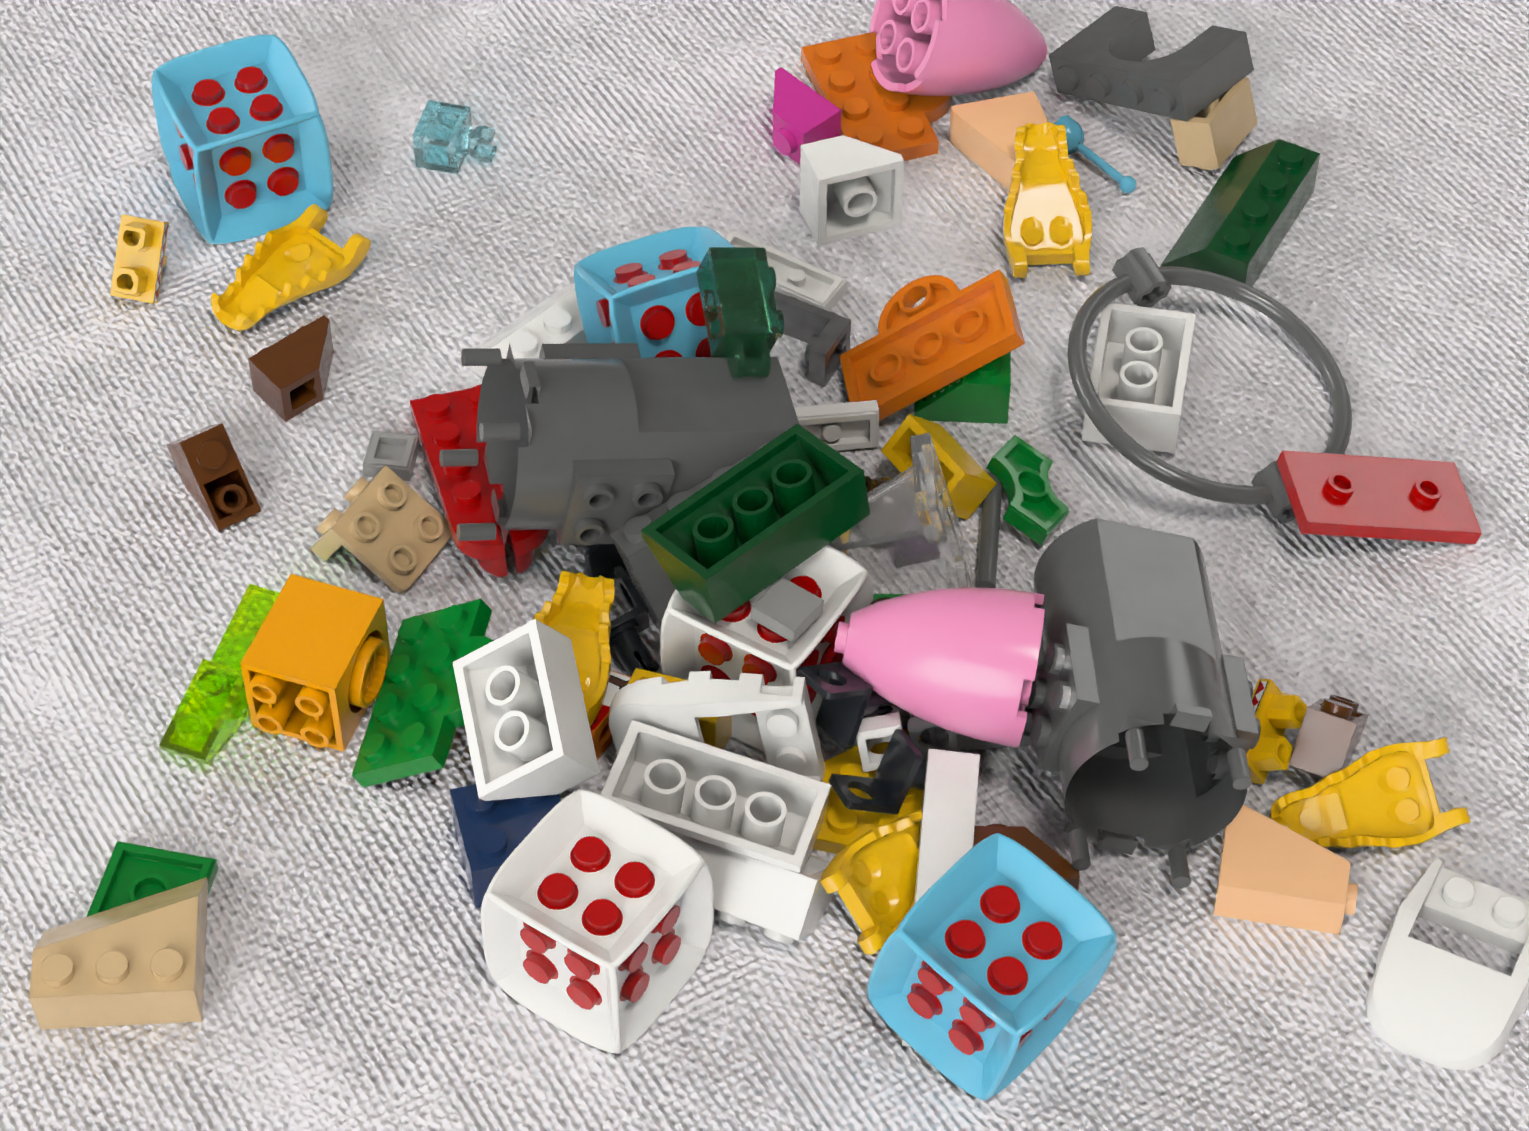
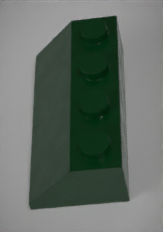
(1248, 212)
(758, 521)

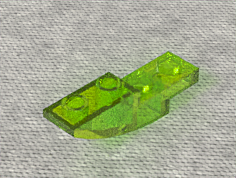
(217, 696)

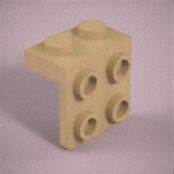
(385, 529)

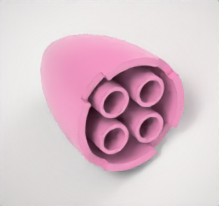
(953, 46)
(951, 657)

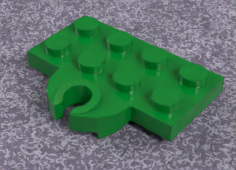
(420, 695)

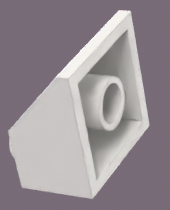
(849, 188)

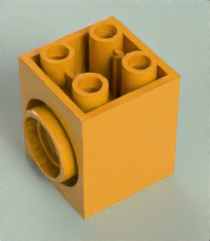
(316, 662)

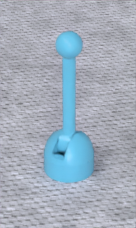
(1075, 141)

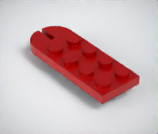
(465, 491)

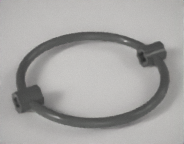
(1148, 284)

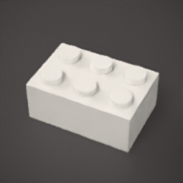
(1142, 373)

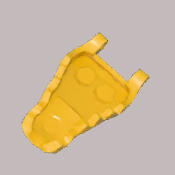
(1045, 208)
(285, 268)
(583, 614)
(1373, 802)
(878, 878)

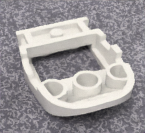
(781, 714)
(1439, 1001)

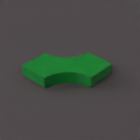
(1031, 501)

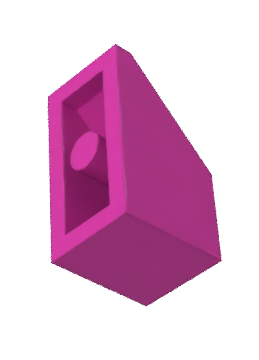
(800, 115)

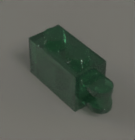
(740, 308)

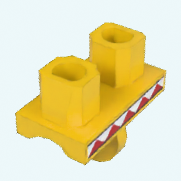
(139, 258)
(1276, 714)

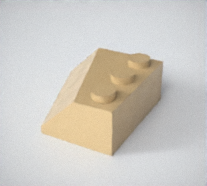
(125, 964)

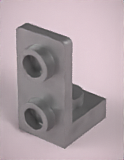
(823, 331)

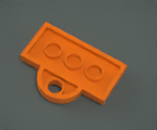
(870, 112)
(933, 342)

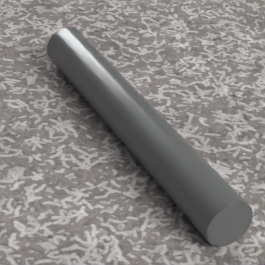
(989, 537)

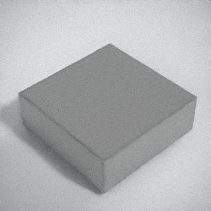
(393, 450)
(787, 609)

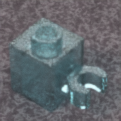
(447, 136)

